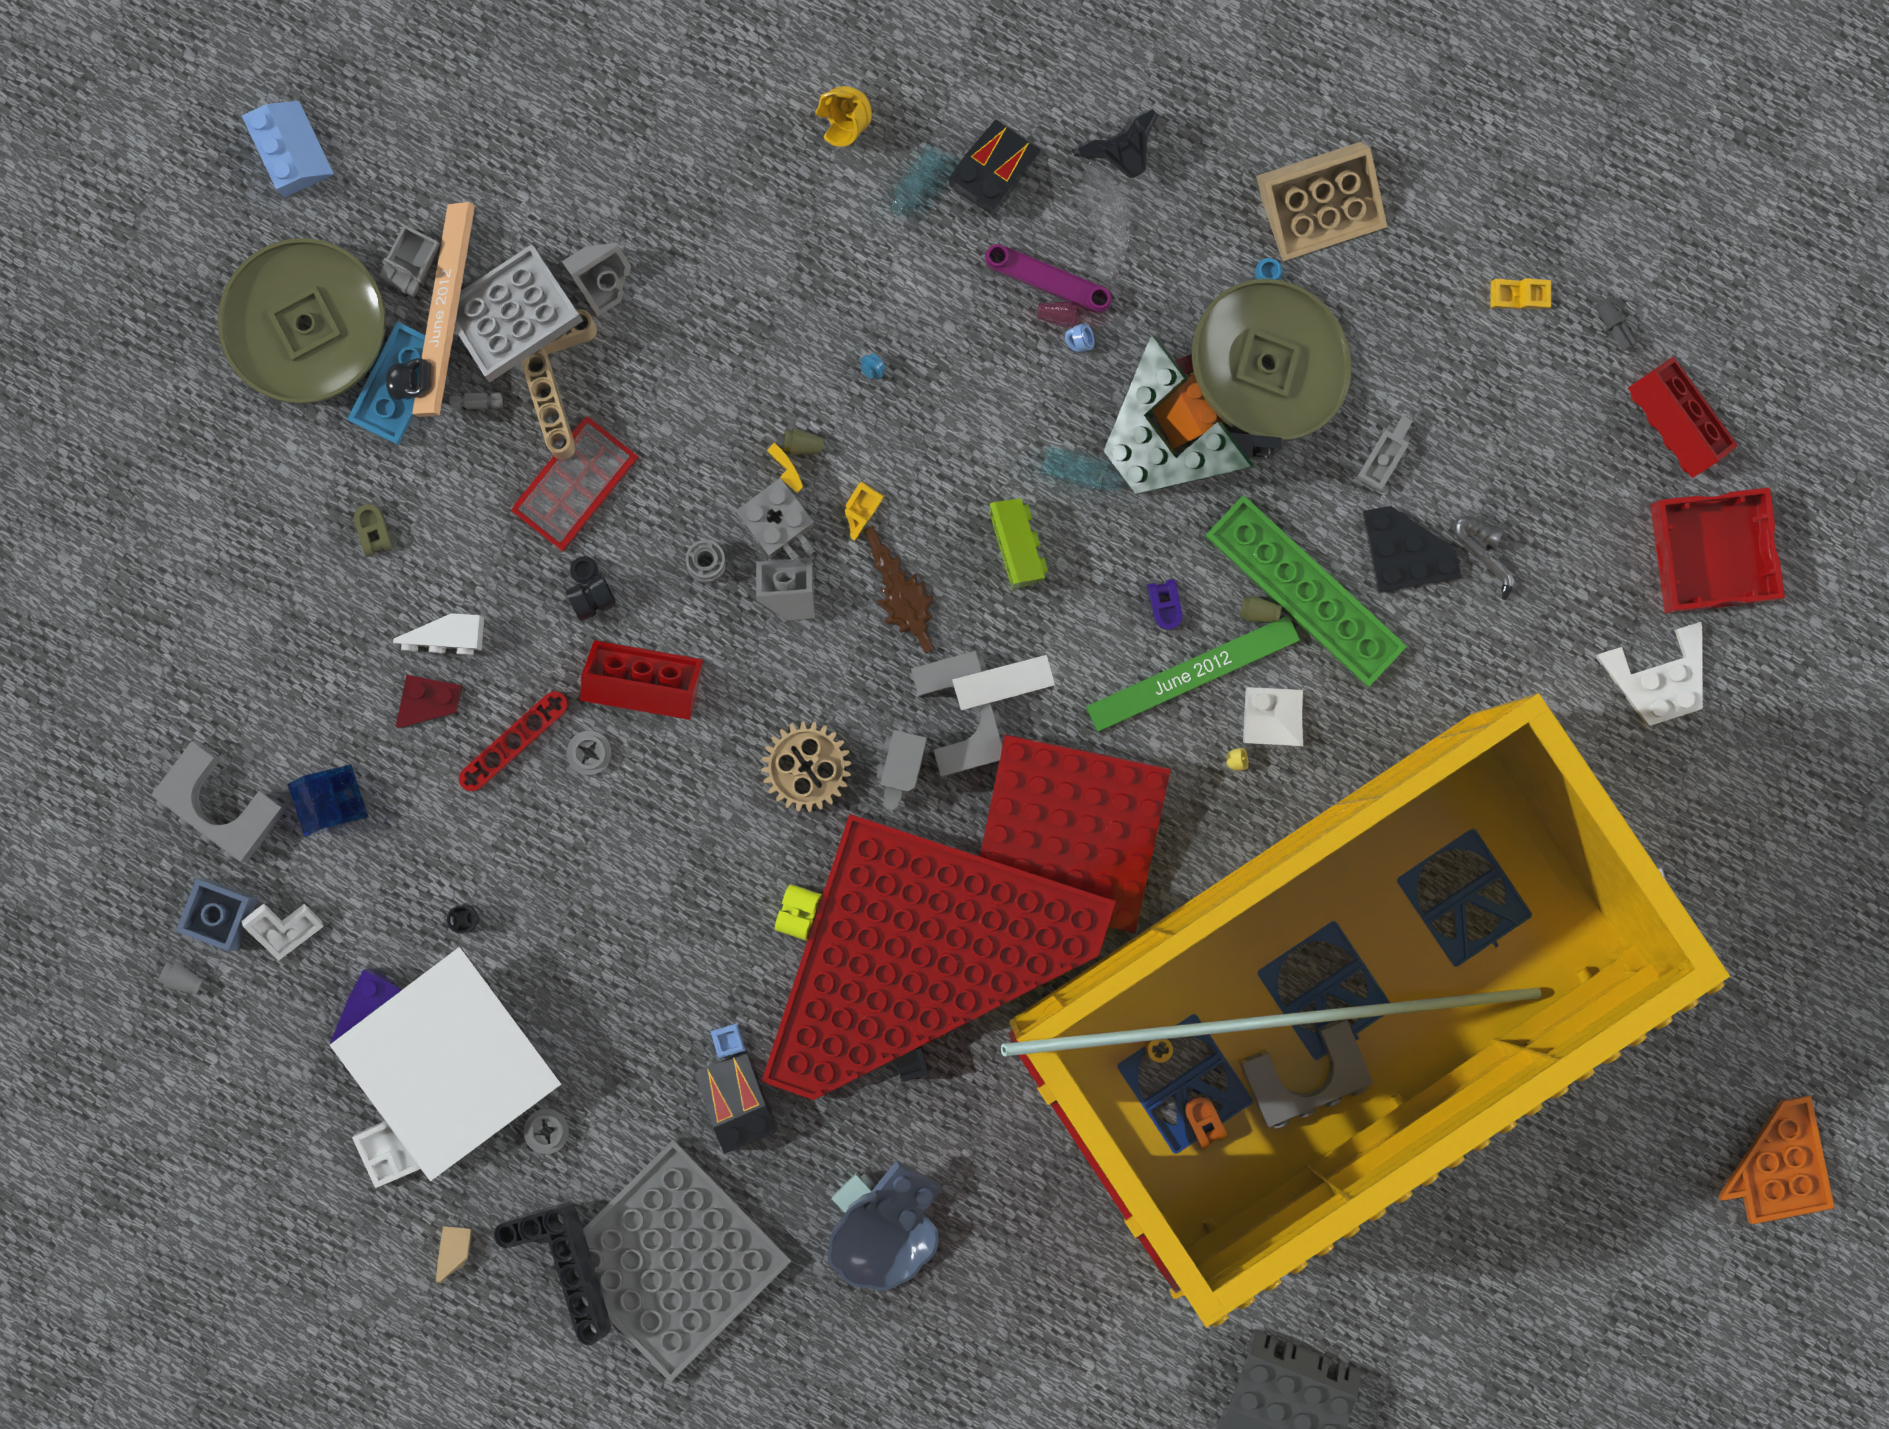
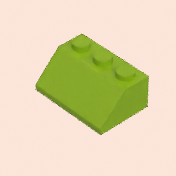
(1017, 542)

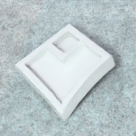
(1273, 716)
(383, 1154)

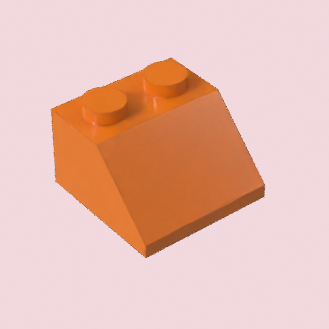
(1185, 414)

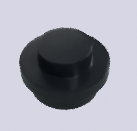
(583, 569)

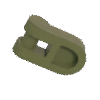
(370, 520)

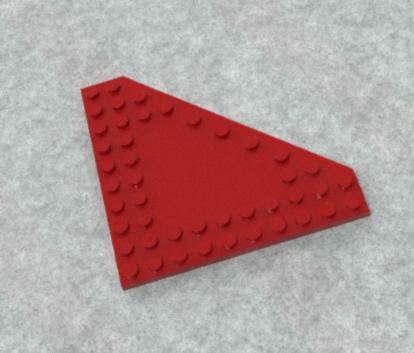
(916, 947)

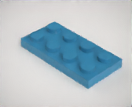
(374, 406)

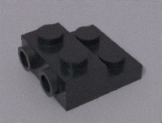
(1260, 446)

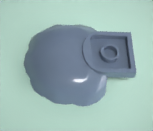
(885, 1231)

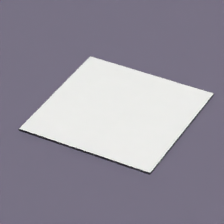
(445, 1064)

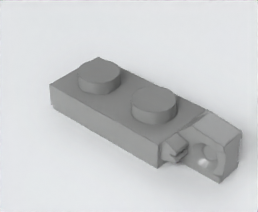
(1385, 455)

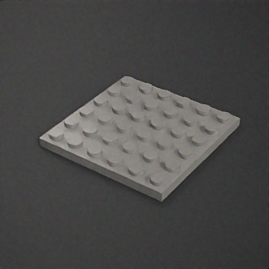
(678, 1259)

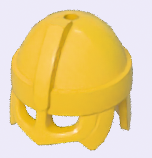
(847, 112)

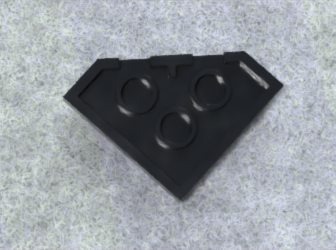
(1406, 552)

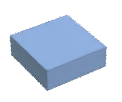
(728, 1040)

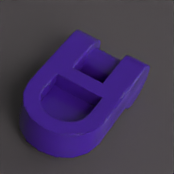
(1166, 614)

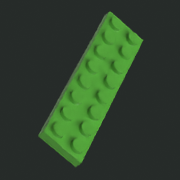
(1305, 591)

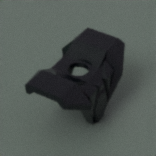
(1126, 149)

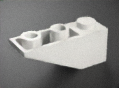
(449, 632)

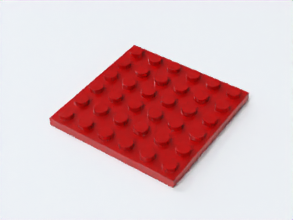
(1077, 820)

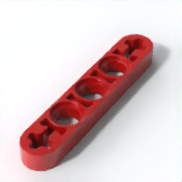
(500, 744)

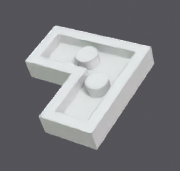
(285, 935)

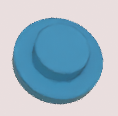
(1268, 269)
(872, 366)

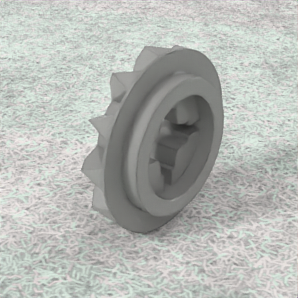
(576, 756)
(539, 1142)

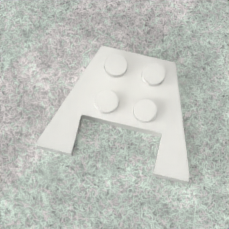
(1664, 689)

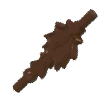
(904, 598)

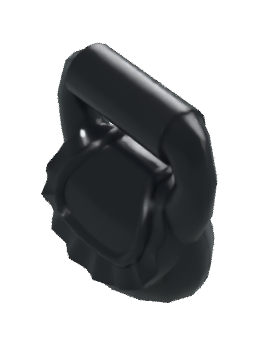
(401, 379)

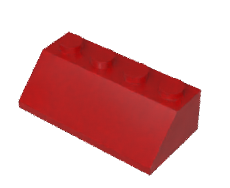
(1682, 417)
(641, 680)

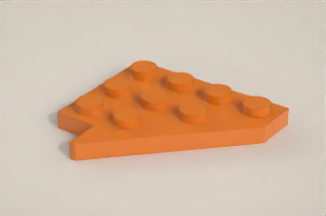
(1783, 1167)

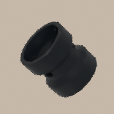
(458, 920)

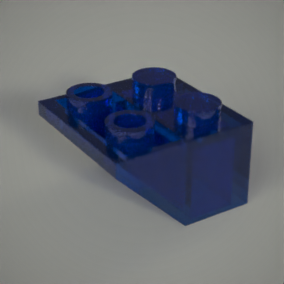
(327, 800)

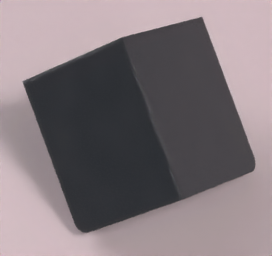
(912, 1065)

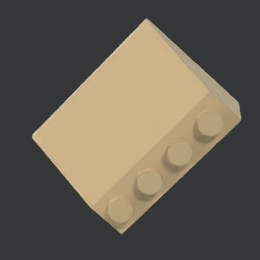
(1323, 200)

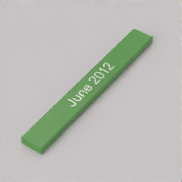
(1192, 673)

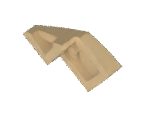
(453, 1251)

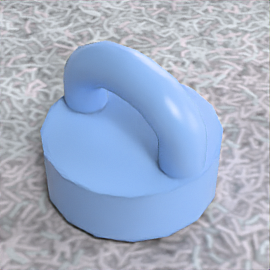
(1082, 336)

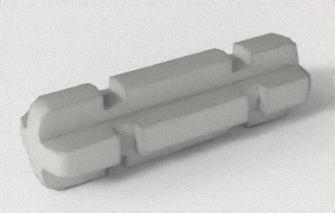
(476, 400)

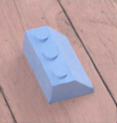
(287, 146)

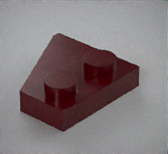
(426, 700)

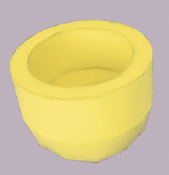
(1237, 759)

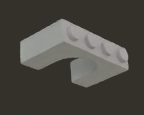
(985, 744)
(180, 794)
(1346, 1076)

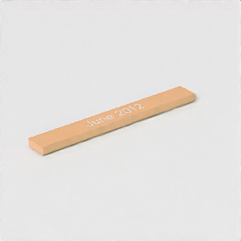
(445, 305)

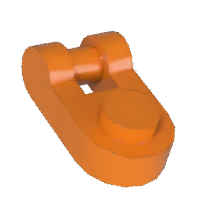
(1200, 1113)

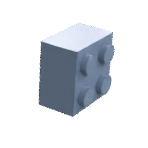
(216, 914)

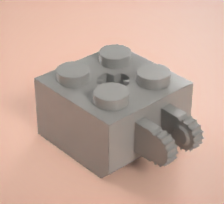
(773, 536)
(901, 766)

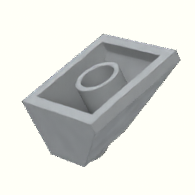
(786, 588)

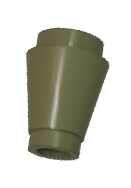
(801, 442)
(1259, 610)

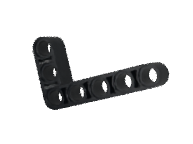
(565, 1262)

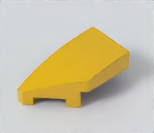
(790, 476)
(861, 508)

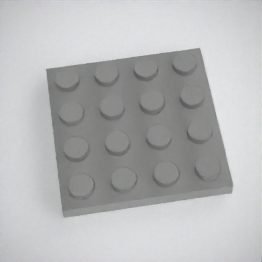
(513, 313)

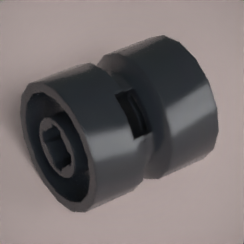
(591, 597)

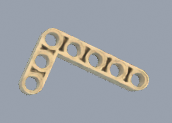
(545, 380)

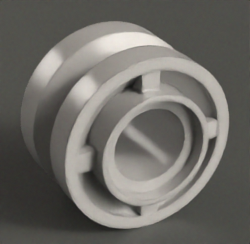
(702, 549)

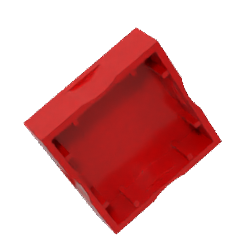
(1717, 550)

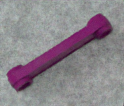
(1048, 278)

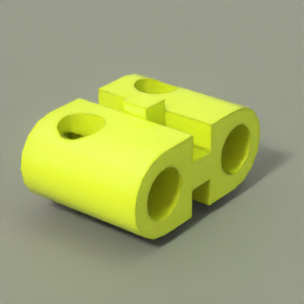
(798, 912)

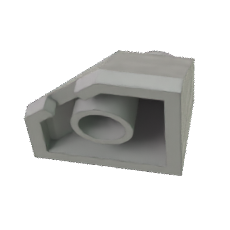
(599, 274)

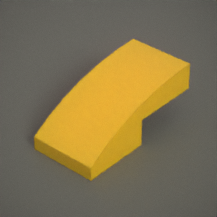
(1520, 294)

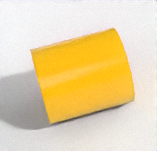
(1163, 1056)

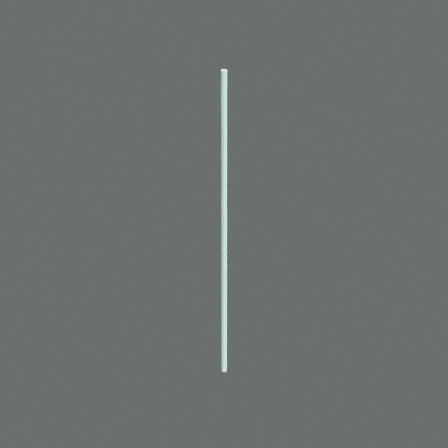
(1252, 1023)

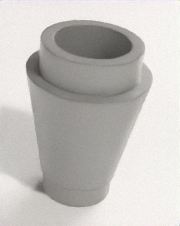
(179, 978)

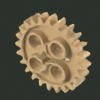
(827, 752)

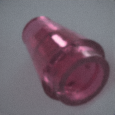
(1059, 313)

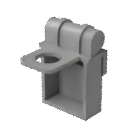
(409, 261)

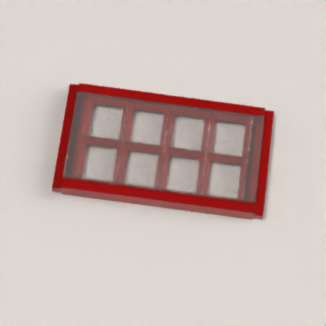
(574, 488)

